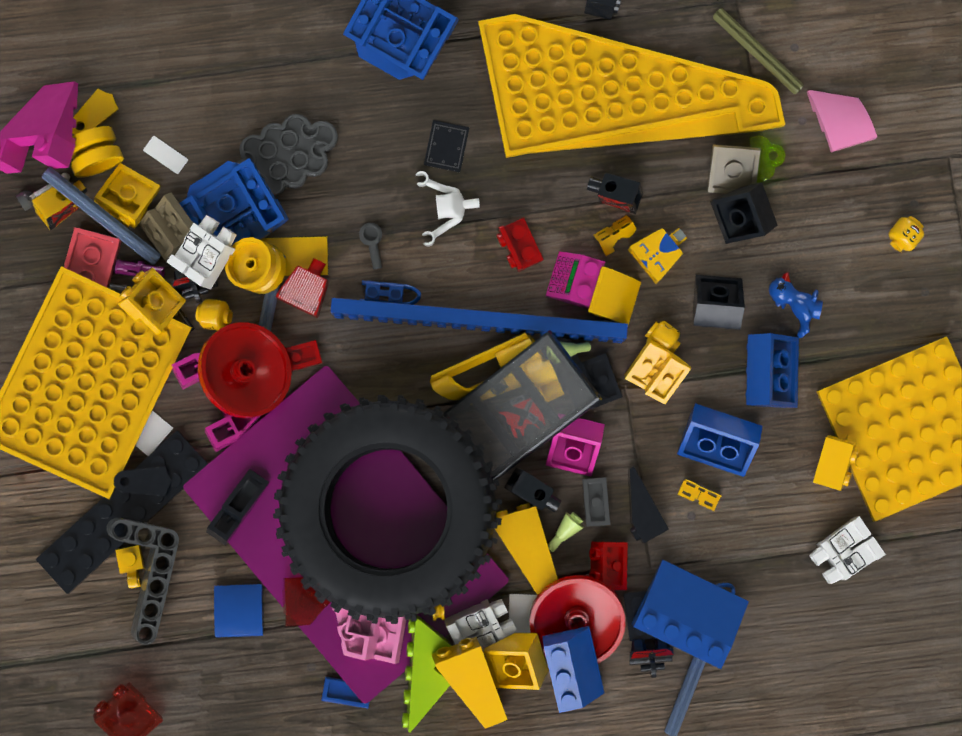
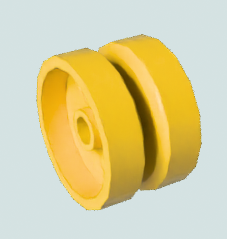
(95, 152)
(256, 266)

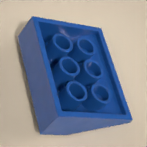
(690, 614)

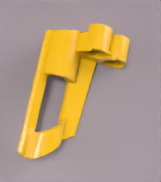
(445, 385)

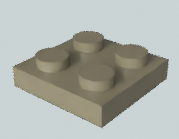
(732, 168)

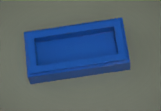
(337, 691)

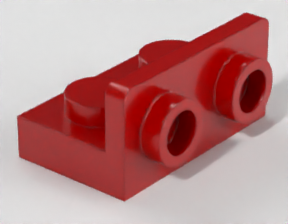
(520, 245)
(609, 563)

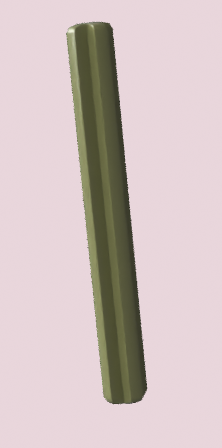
(758, 51)

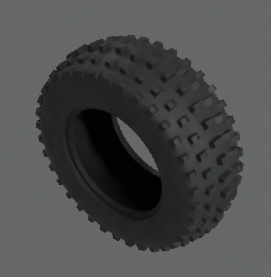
(308, 525)

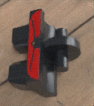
(189, 288)
(650, 658)

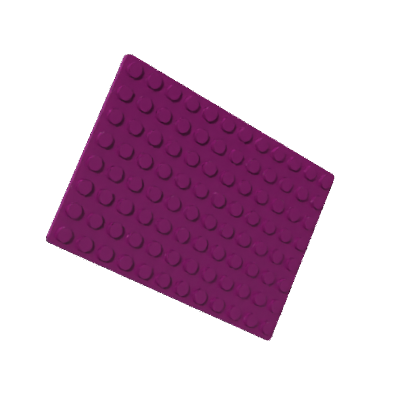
(377, 510)

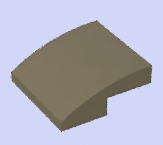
(166, 225)

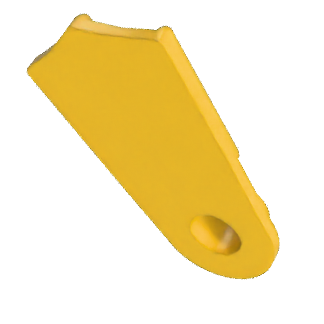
(95, 110)

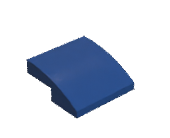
(238, 610)

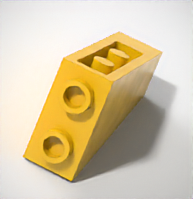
(527, 544)
(471, 679)

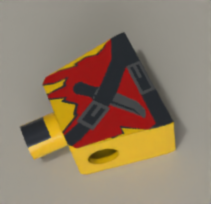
(52, 207)

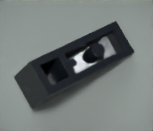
(644, 514)

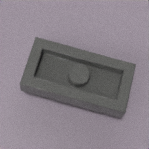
(596, 502)

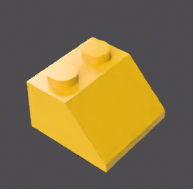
(517, 662)

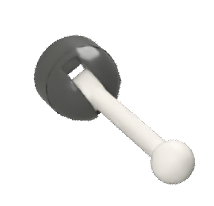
(26, 197)

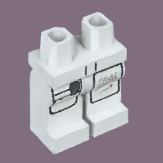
(204, 253)
(839, 554)
(482, 623)

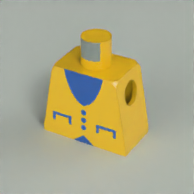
(658, 252)

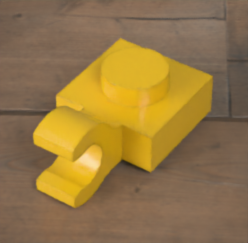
(129, 562)

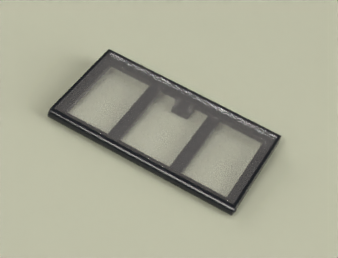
(525, 403)

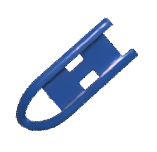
(394, 293)

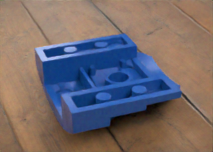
(400, 35)
(237, 200)

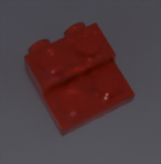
(126, 713)

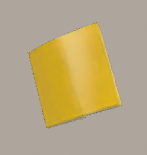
(614, 296)
(657, 371)

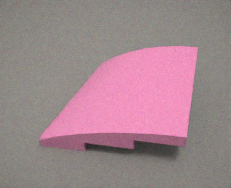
(842, 119)
(368, 640)

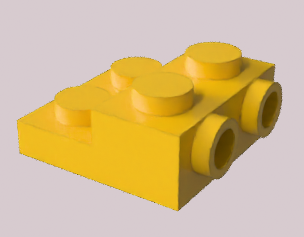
(127, 195)
(151, 300)

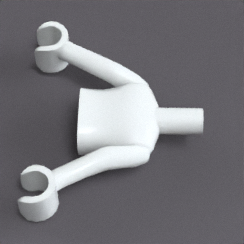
(448, 206)

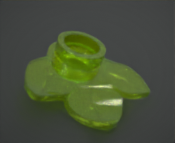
(767, 166)

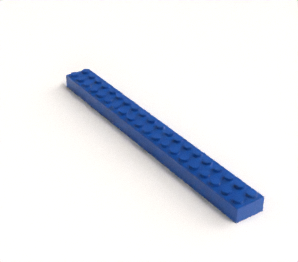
(478, 319)

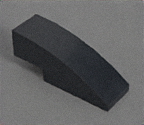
(237, 507)

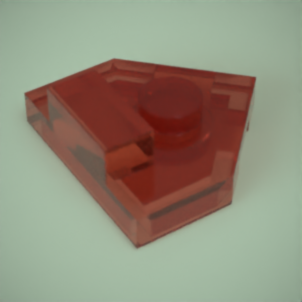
(300, 604)

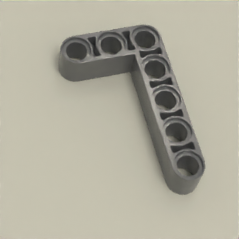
(151, 572)

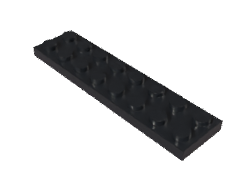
(87, 542)

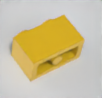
(835, 463)

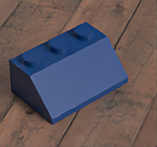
(772, 370)
(720, 440)
(573, 668)

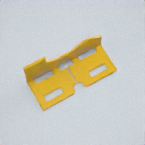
(608, 243)
(704, 496)

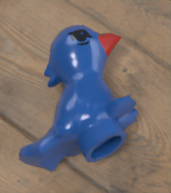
(802, 304)

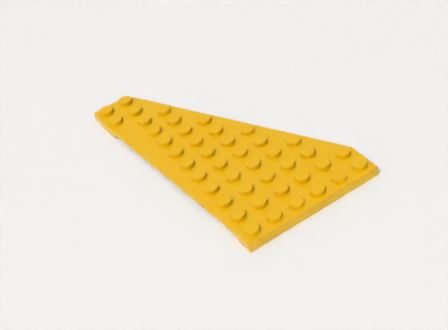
(588, 91)

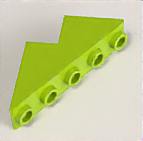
(425, 680)

